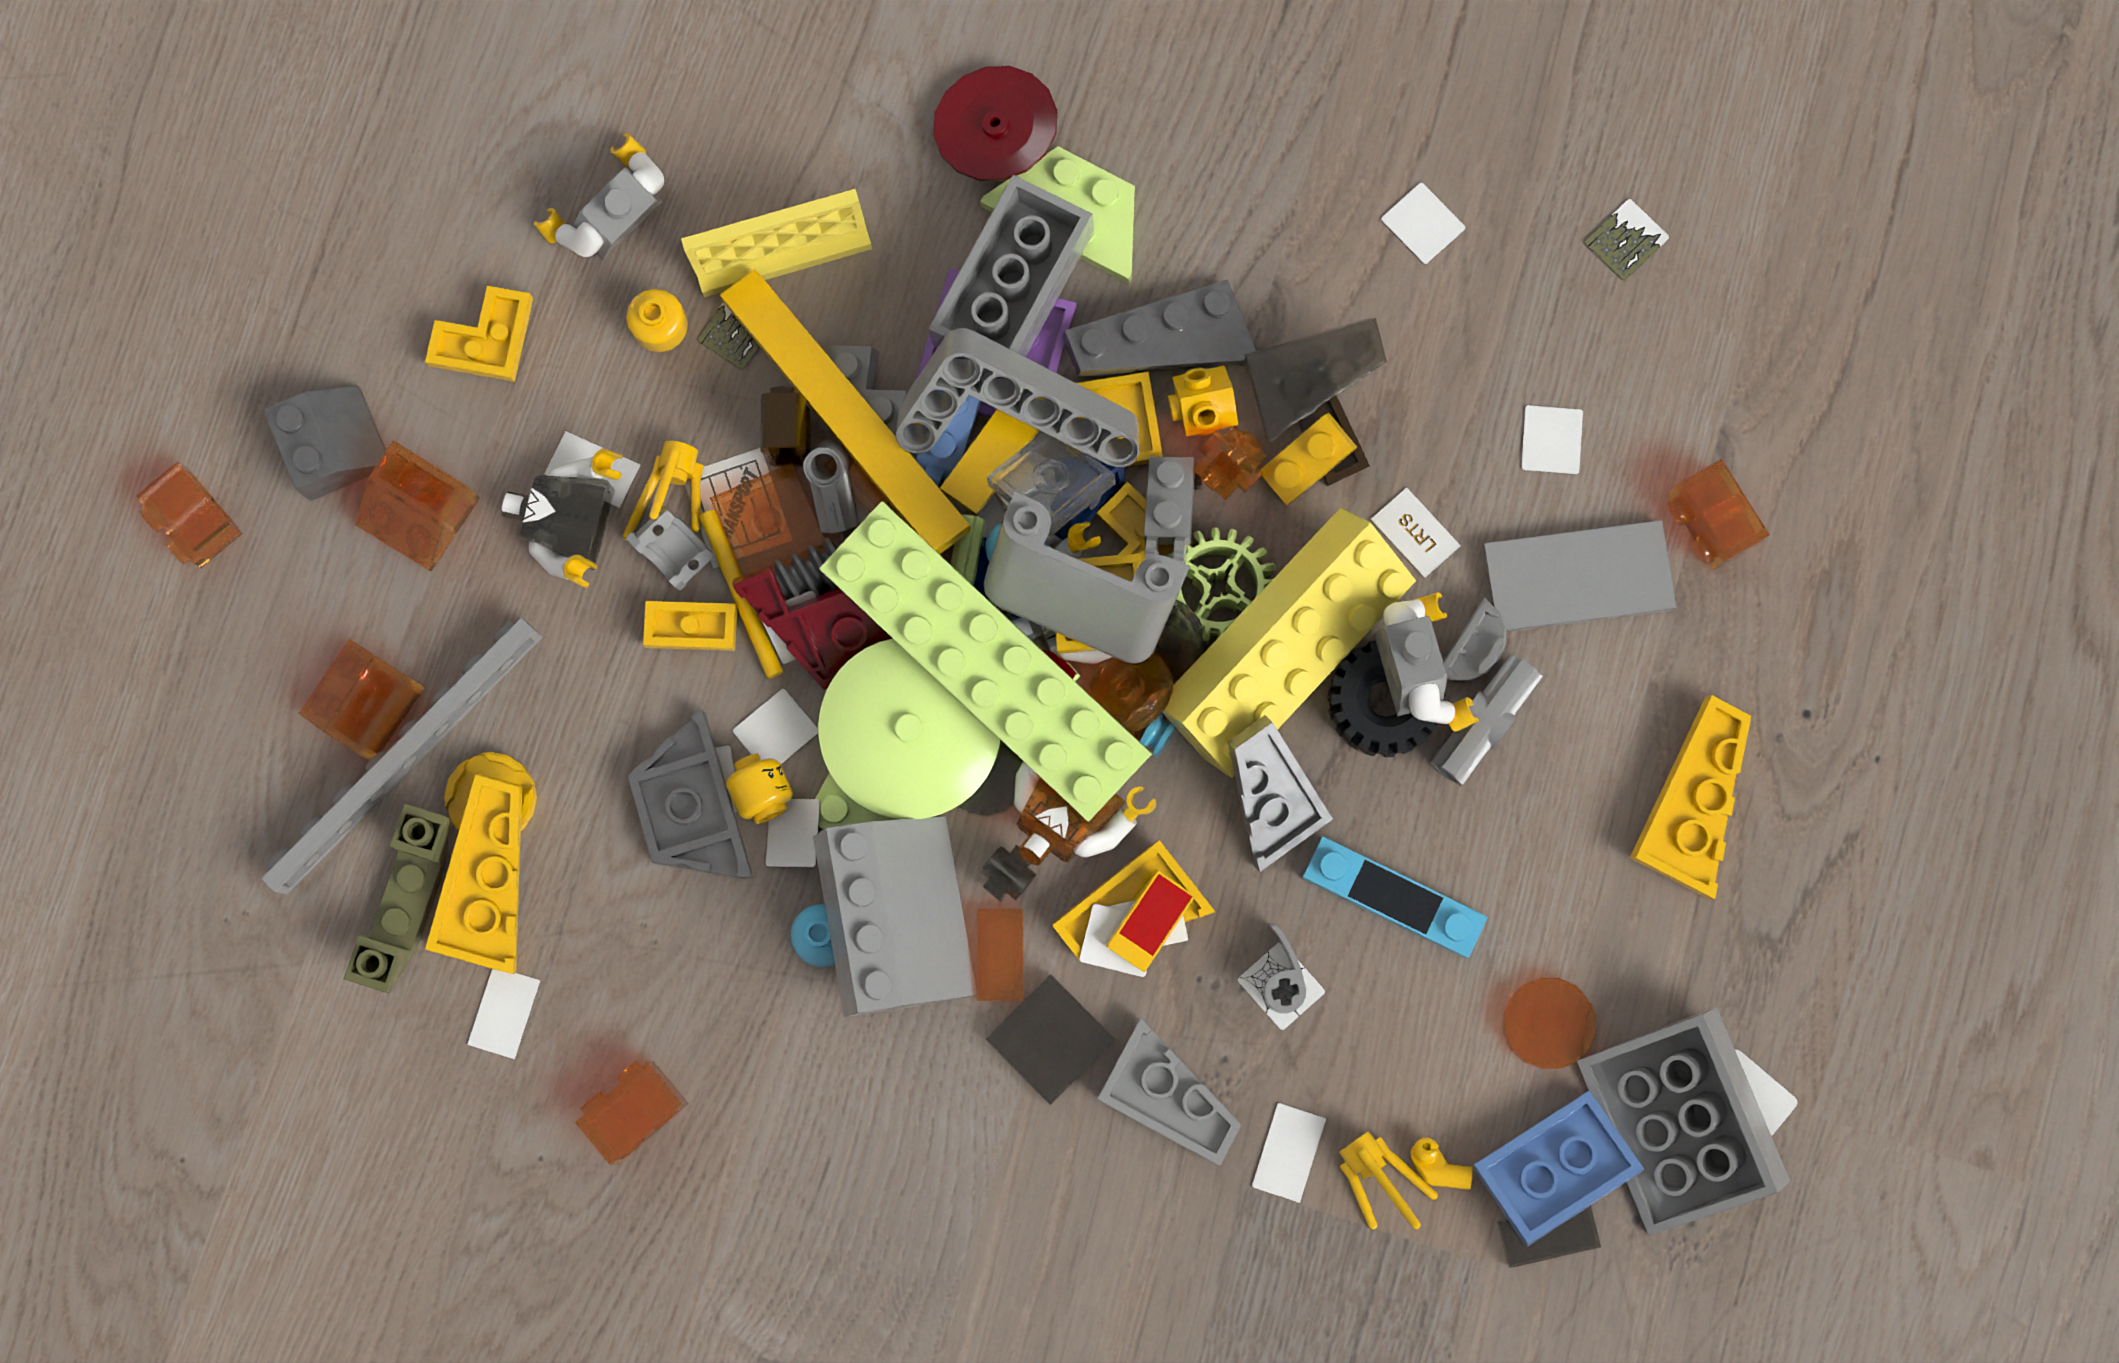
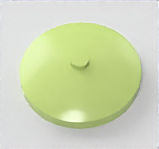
(901, 736)

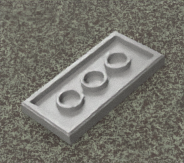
(1580, 576)

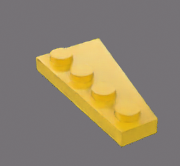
(1693, 808)
(481, 888)

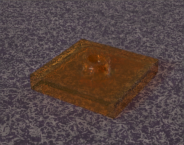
(767, 519)

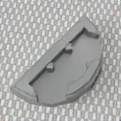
(1477, 646)

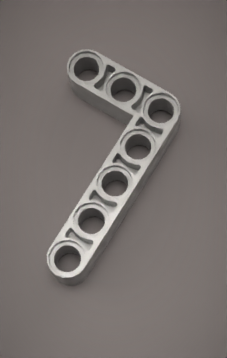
(1013, 396)

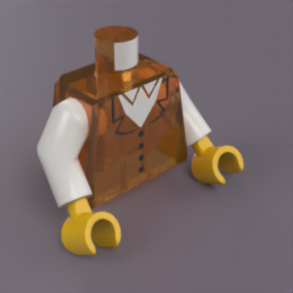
(1060, 829)

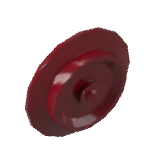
(995, 123)

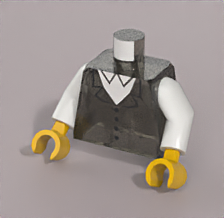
(567, 515)

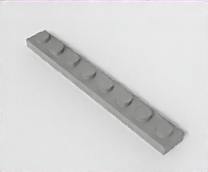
(390, 767)

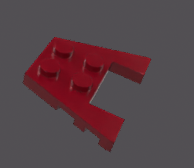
(816, 632)

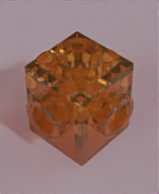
(1230, 461)

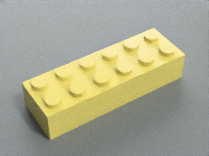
(1288, 637)

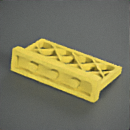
(779, 242)

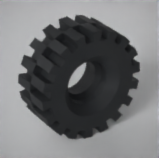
(1358, 721)

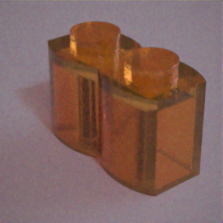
(188, 516)

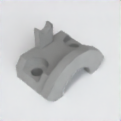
(671, 547)

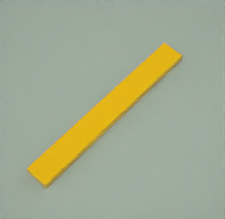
(845, 412)

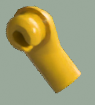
(1435, 1169)

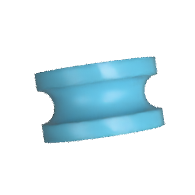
(1157, 735)

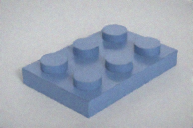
(1557, 1168)

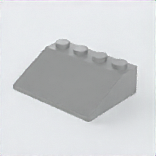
(894, 914)
(1687, 1120)

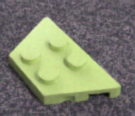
(1094, 191)

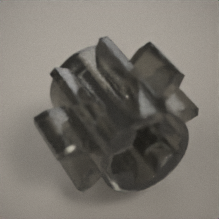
(1007, 874)

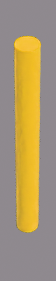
(731, 570)

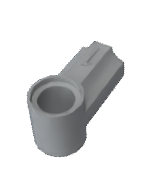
(832, 491)

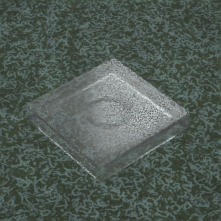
(1054, 476)

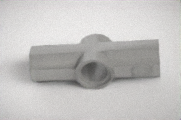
(1495, 711)

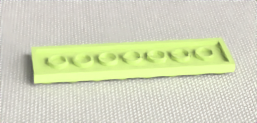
(985, 661)

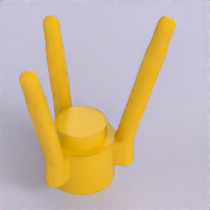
(674, 467)
(1365, 1158)

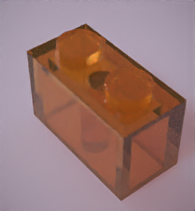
(1716, 515)
(630, 1111)

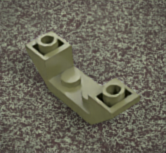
(405, 902)

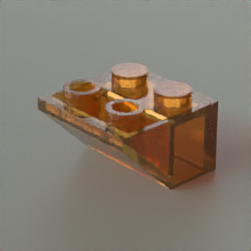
(414, 506)
(361, 700)

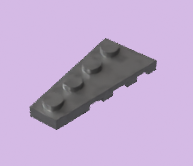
(1179, 331)

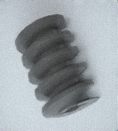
(806, 575)

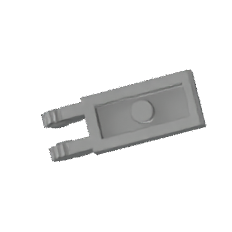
(1169, 505)

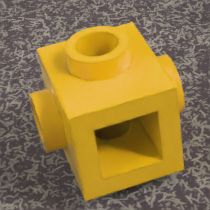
(1203, 401)

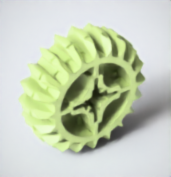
(1201, 576)

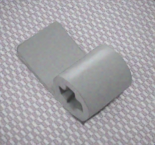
(1293, 976)

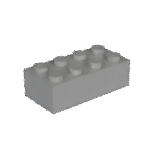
(1016, 268)

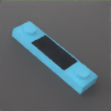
(1395, 897)

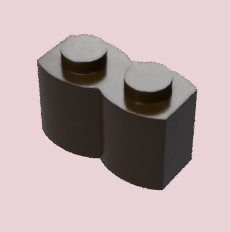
(785, 427)

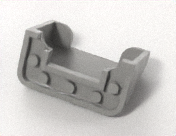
(1074, 595)

